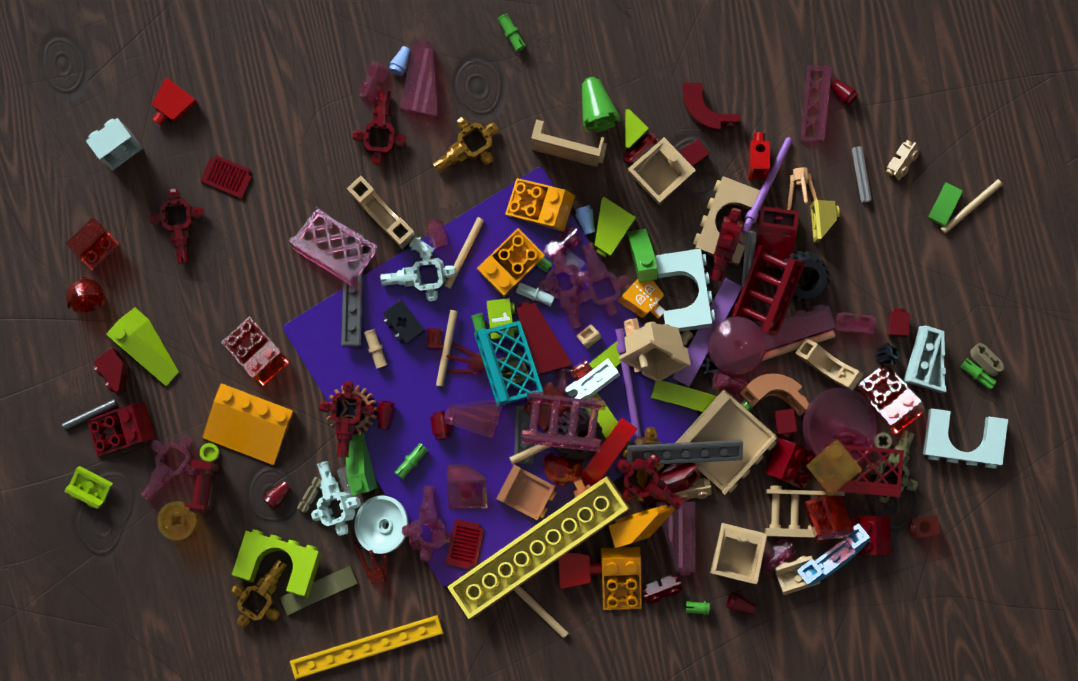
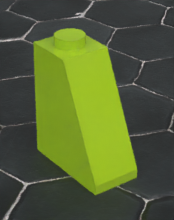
(611, 227)

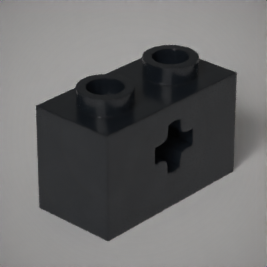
(401, 311)

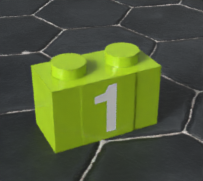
(500, 314)

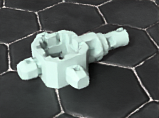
(411, 275)
(331, 492)

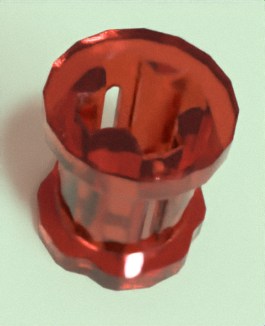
(434, 338)
(580, 370)

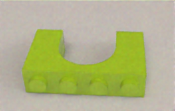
(256, 547)

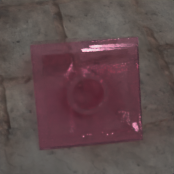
(465, 487)

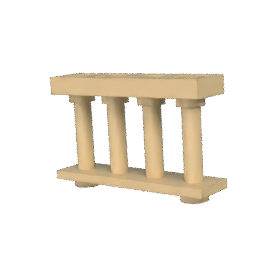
(794, 529)

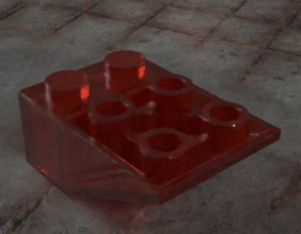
(255, 351)
(891, 398)

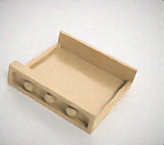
(566, 149)
(729, 421)

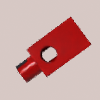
(171, 102)
(759, 157)
(576, 569)

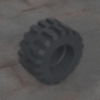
(819, 278)
(582, 428)

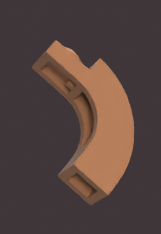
(777, 386)

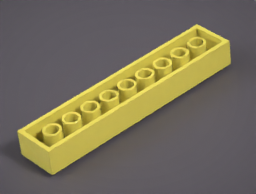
(538, 547)

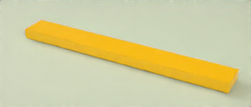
(366, 647)

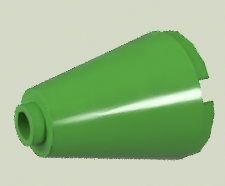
(597, 107)

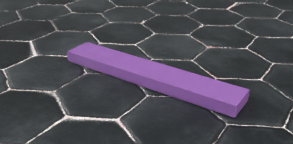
(699, 346)

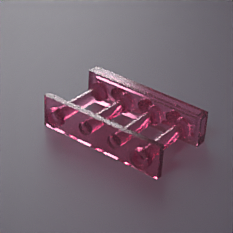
(571, 439)

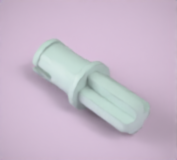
(534, 294)

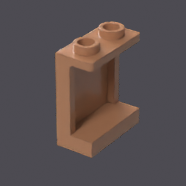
(526, 493)

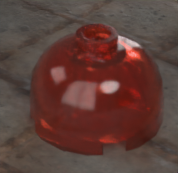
(84, 295)
(560, 469)

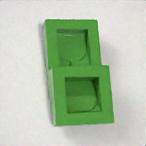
(945, 204)

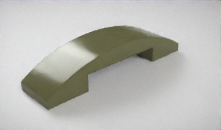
(320, 589)

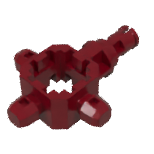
(380, 120)
(178, 233)
(726, 243)
(345, 426)
(656, 487)

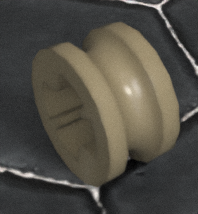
(888, 440)

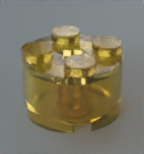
(167, 521)

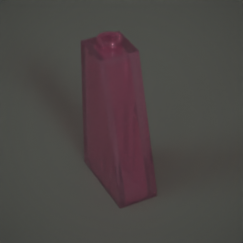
(420, 84)
(680, 537)

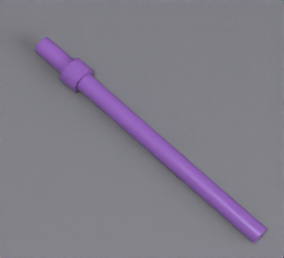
(752, 214)
(621, 349)

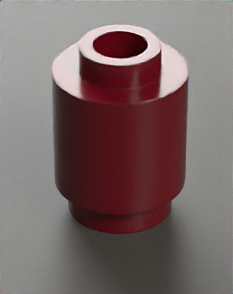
(439, 427)

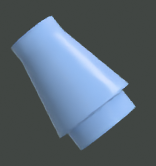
(400, 62)
(585, 218)

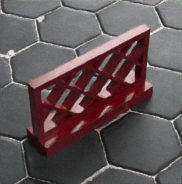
(875, 488)

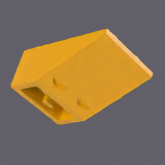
(540, 204)
(510, 262)
(639, 525)
(621, 578)

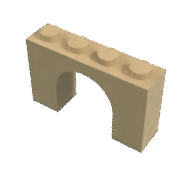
(727, 193)
(381, 213)

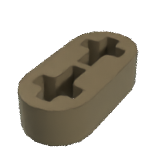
(987, 359)

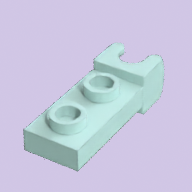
(593, 381)

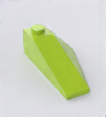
(139, 339)

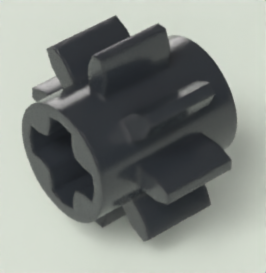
(887, 354)
(707, 365)

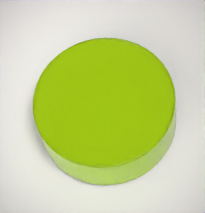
(209, 452)

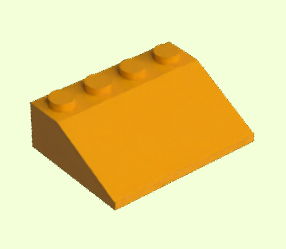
(247, 424)

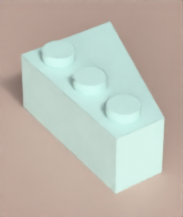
(927, 360)

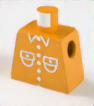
(642, 298)

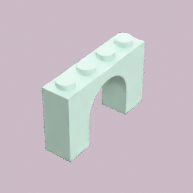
(689, 264)
(938, 443)

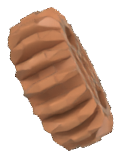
(362, 423)

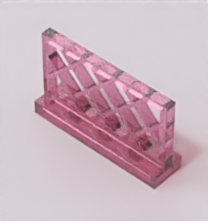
(322, 258)

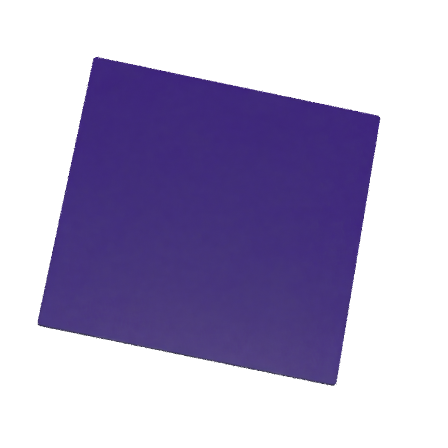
(413, 374)

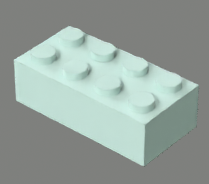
(114, 143)

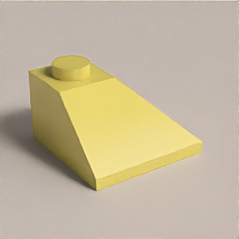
(823, 216)

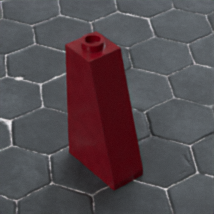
(542, 342)

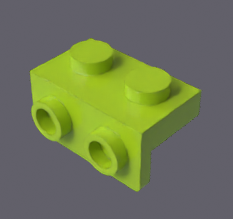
(89, 487)

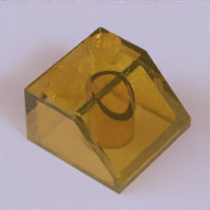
(834, 467)

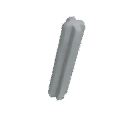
(861, 173)
(750, 244)

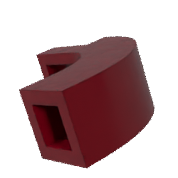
(700, 113)

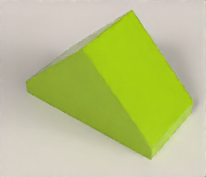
(634, 129)

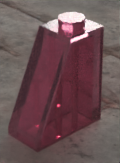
(475, 417)

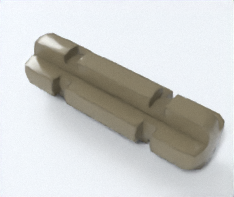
(310, 495)

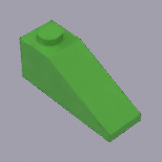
(643, 255)
(359, 466)

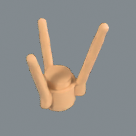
(801, 177)

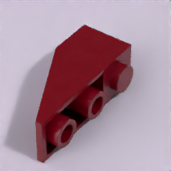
(678, 477)

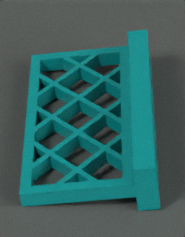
(492, 367)

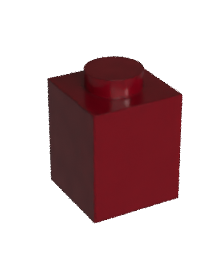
(694, 152)
(898, 323)
(785, 422)

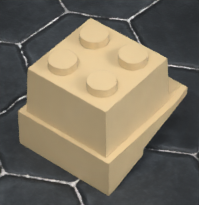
(661, 170)
(656, 351)
(738, 553)

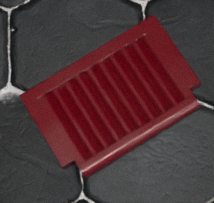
(226, 176)
(465, 545)

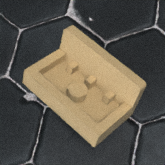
(789, 578)

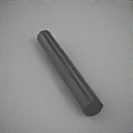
(90, 414)

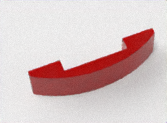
(608, 452)

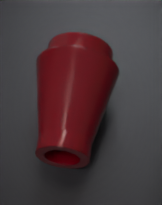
(845, 92)
(385, 413)
(276, 495)
(739, 604)

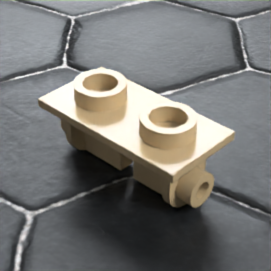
(908, 152)
(700, 490)

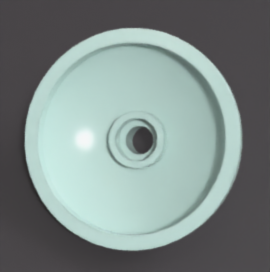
(371, 524)

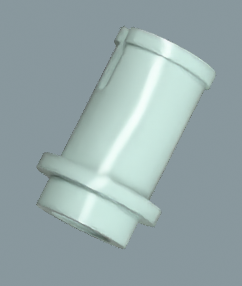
(417, 244)

